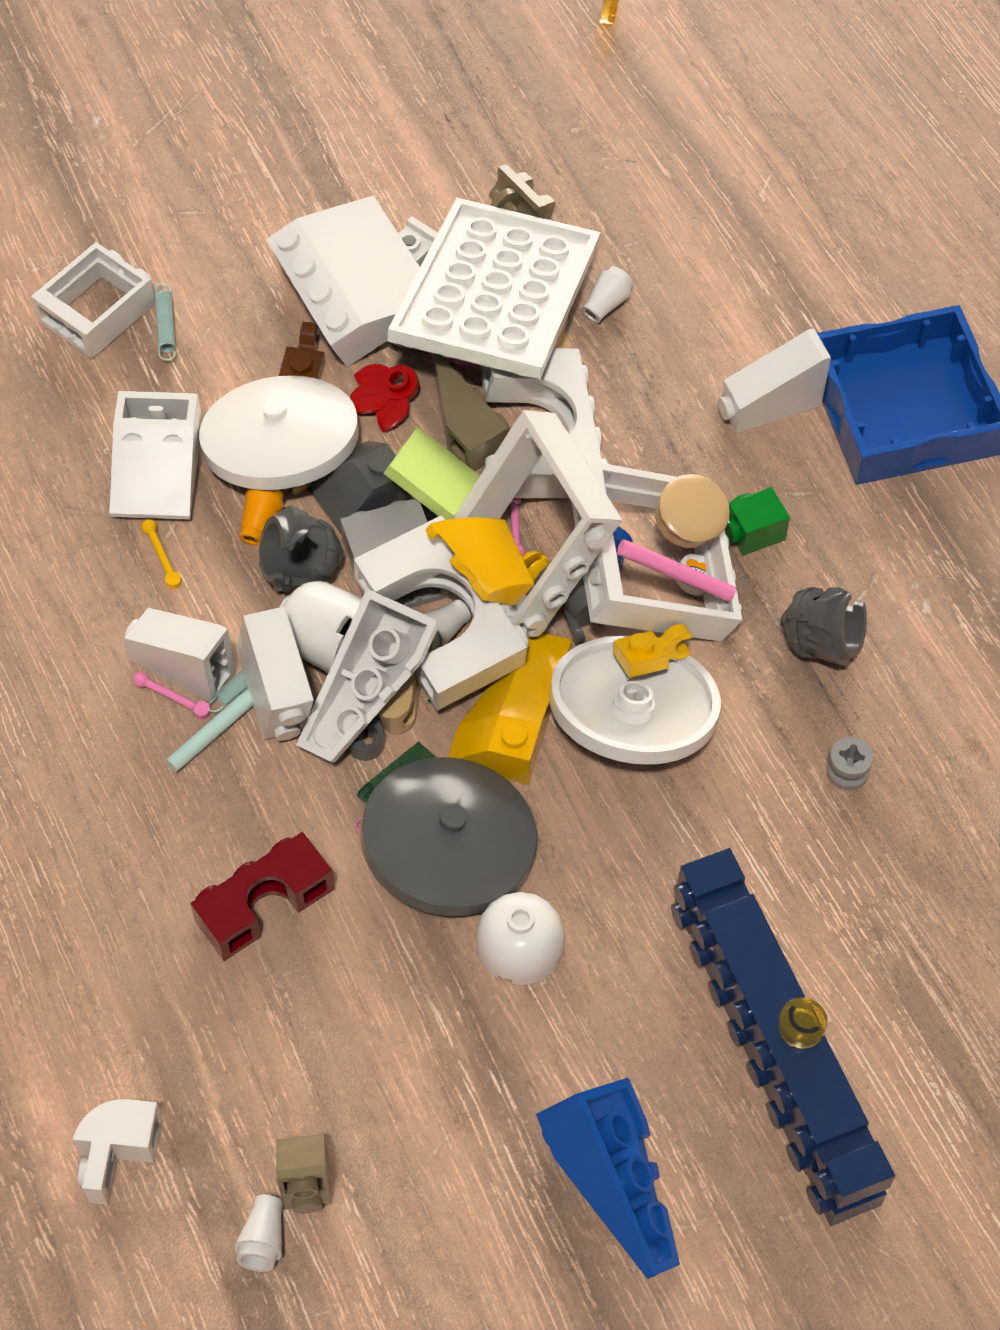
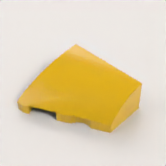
(485, 556)

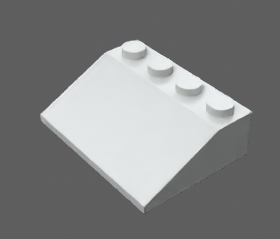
(348, 273)

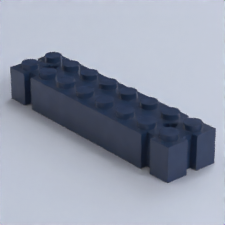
(803, 1084)

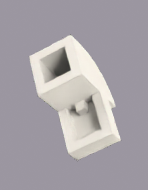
(112, 1132)

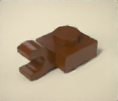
(305, 359)

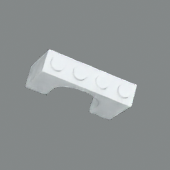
(560, 391)
(477, 657)

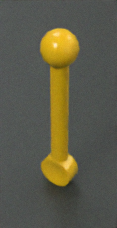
(172, 578)

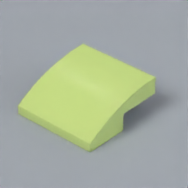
(431, 474)

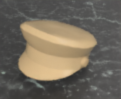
(692, 511)

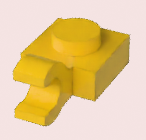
(647, 653)

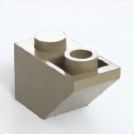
(303, 1173)

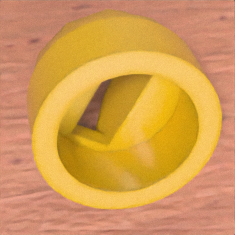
(539, 563)

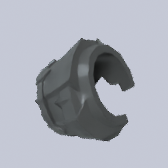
(297, 549)
(824, 624)

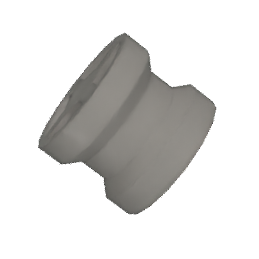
(844, 772)

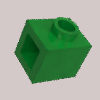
(757, 521)

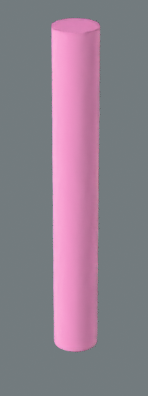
(676, 570)

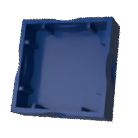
(910, 395)

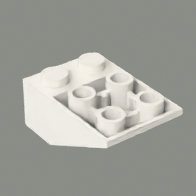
(154, 454)

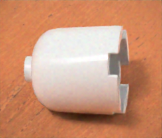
(320, 620)

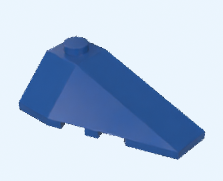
(603, 1152)

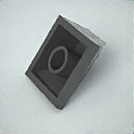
(358, 483)

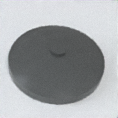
(448, 836)

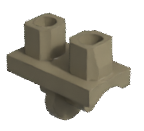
(516, 194)

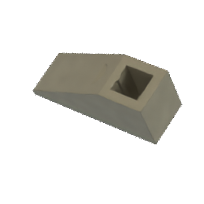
(468, 422)

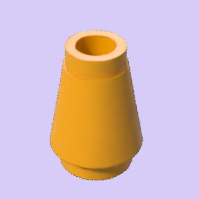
(258, 508)

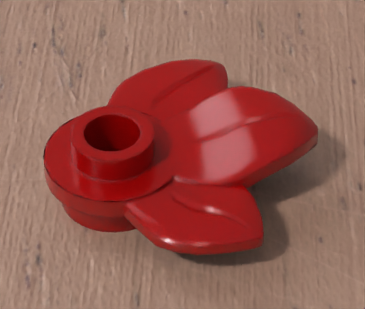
(381, 396)

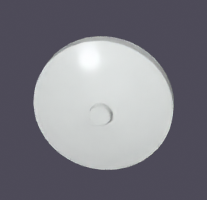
(279, 432)
(638, 717)

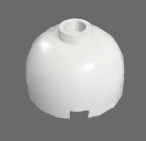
(520, 938)

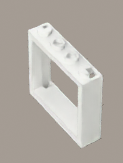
(529, 439)
(603, 579)

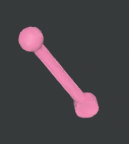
(515, 523)
(200, 708)

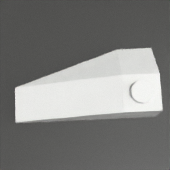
(371, 665)

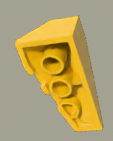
(513, 714)

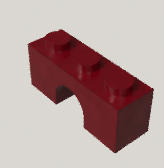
(289, 870)

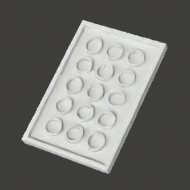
(495, 288)

